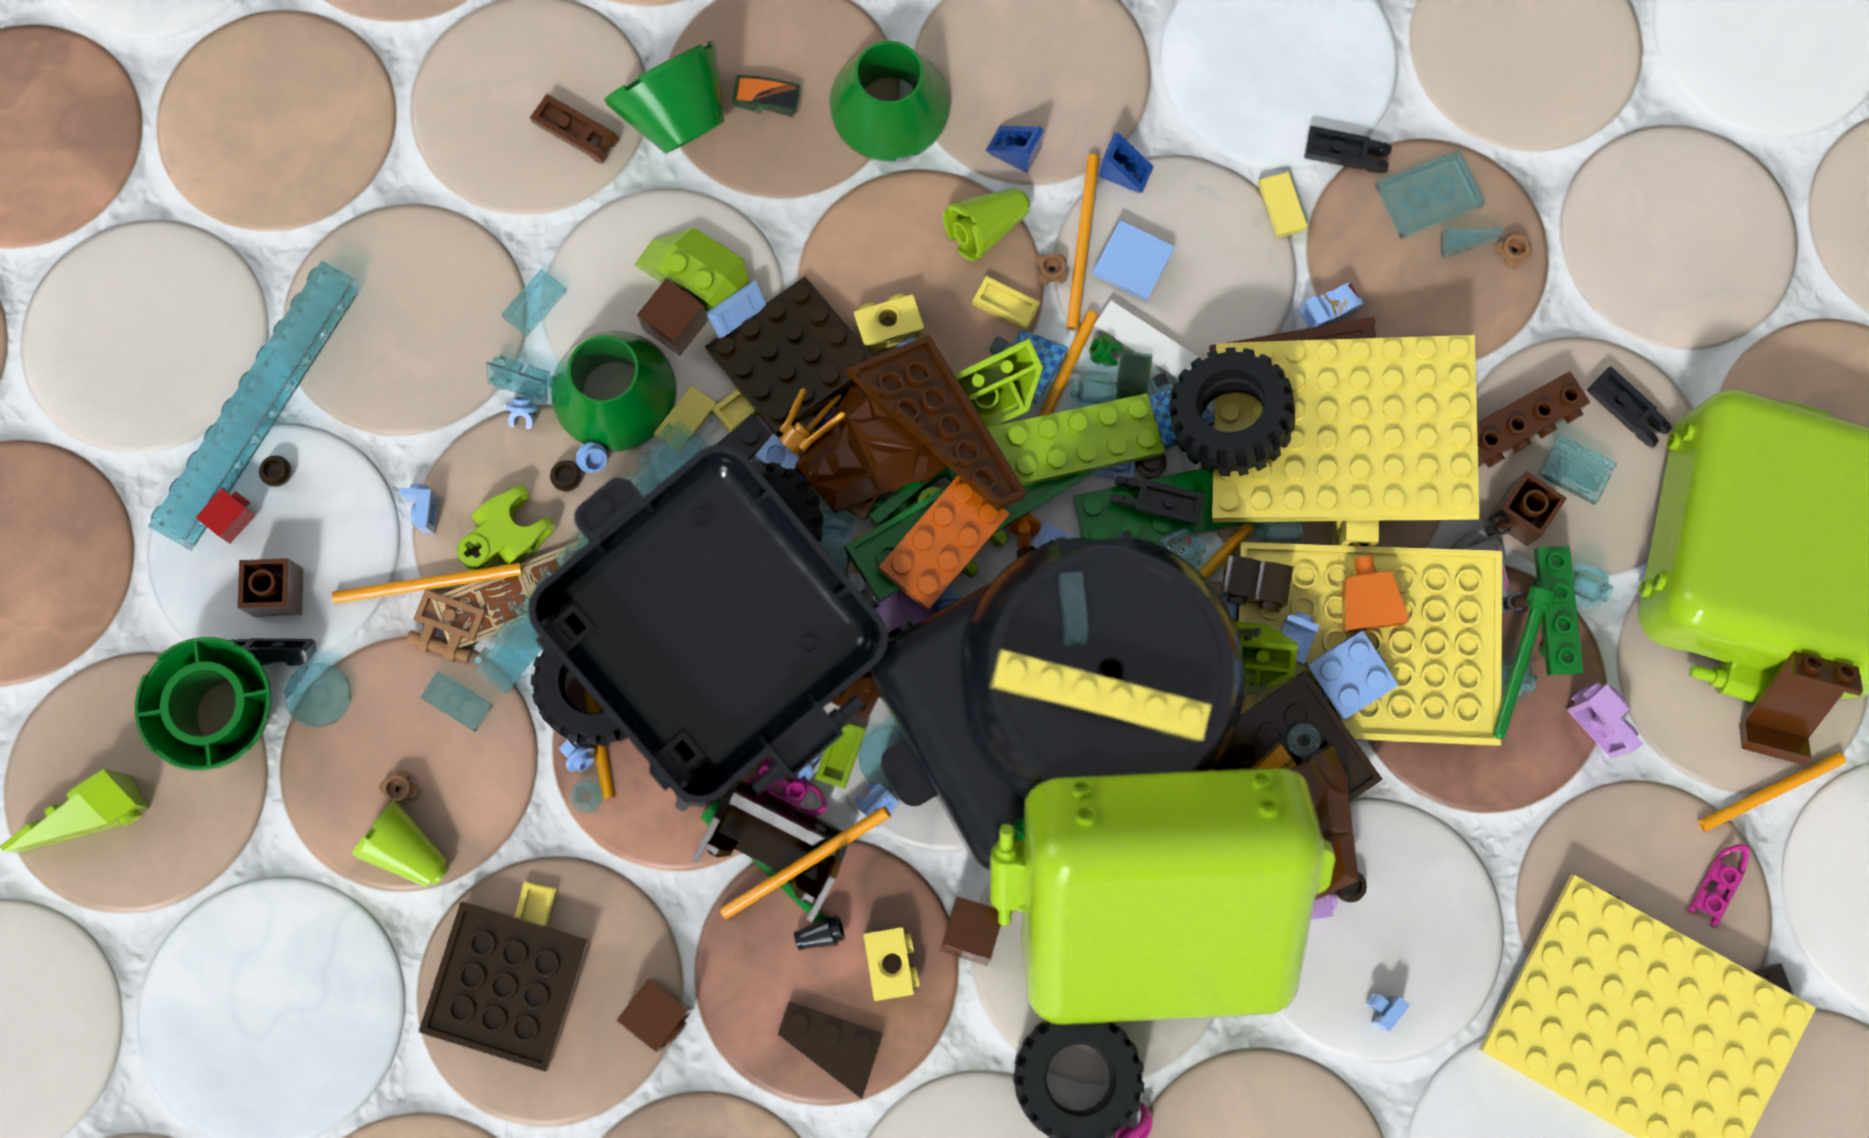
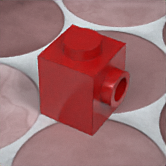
(226, 515)

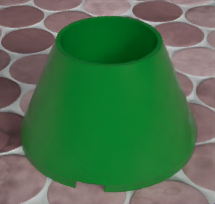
(673, 99)
(889, 127)
(623, 420)
(172, 694)

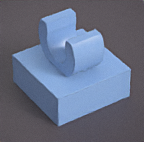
(876, 799)
(1388, 1010)

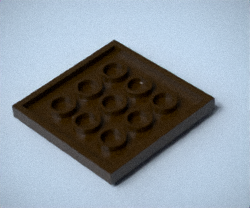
(790, 347)
(1278, 713)
(504, 986)

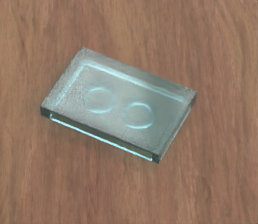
(1430, 194)

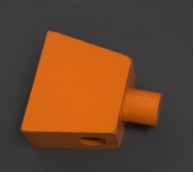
(1371, 599)

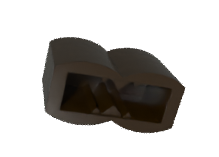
(1256, 582)

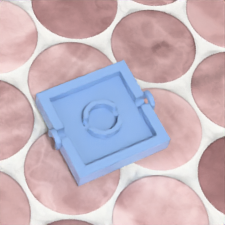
(1352, 675)

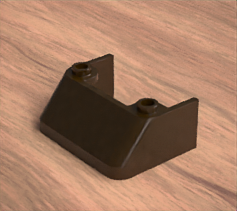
(774, 836)

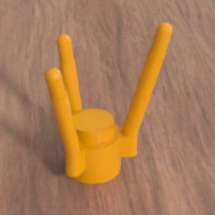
(800, 437)

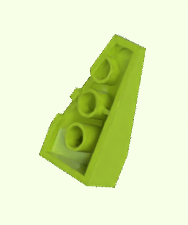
(93, 806)

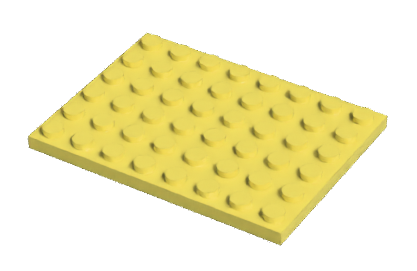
(1375, 434)
(1441, 658)
(1645, 1023)

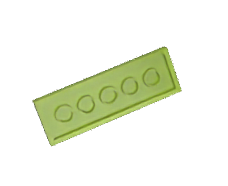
(1080, 439)

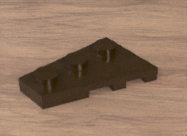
(833, 1044)

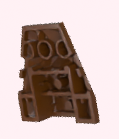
(865, 455)
(1332, 808)

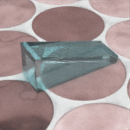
(1462, 239)
(1073, 609)

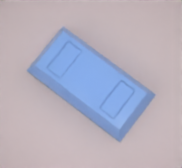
(736, 309)

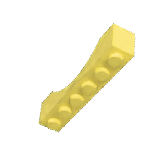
(1100, 695)

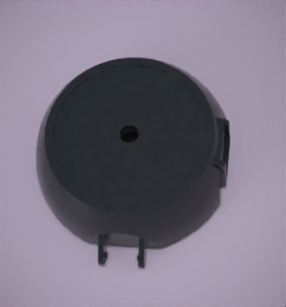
(1143, 613)

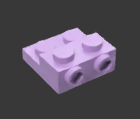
(1599, 714)

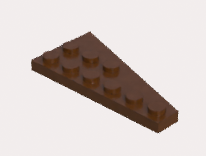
(931, 404)

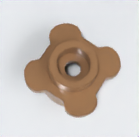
(1522, 248)
(1051, 260)
(401, 779)

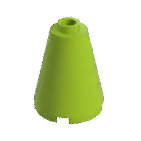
(984, 220)
(401, 848)

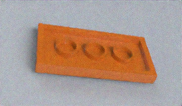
(942, 543)

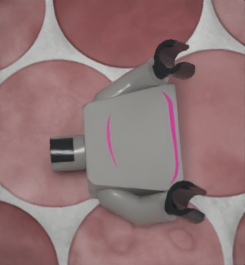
(1482, 540)

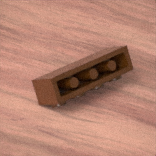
(1529, 417)

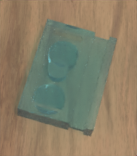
(1577, 469)

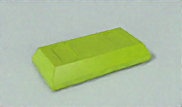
(840, 757)

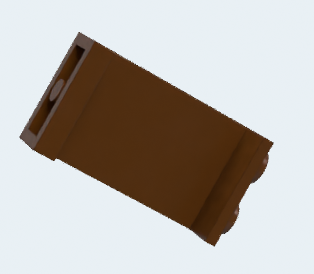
(1796, 705)

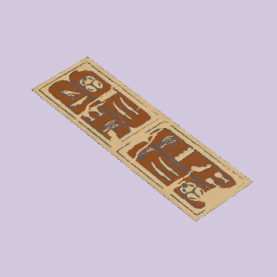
(497, 597)

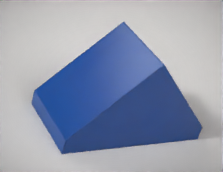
(1017, 145)
(1125, 165)

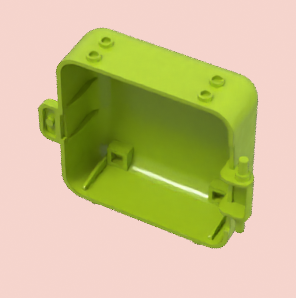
(1761, 541)
(1163, 893)

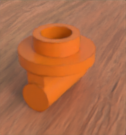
(1024, 529)

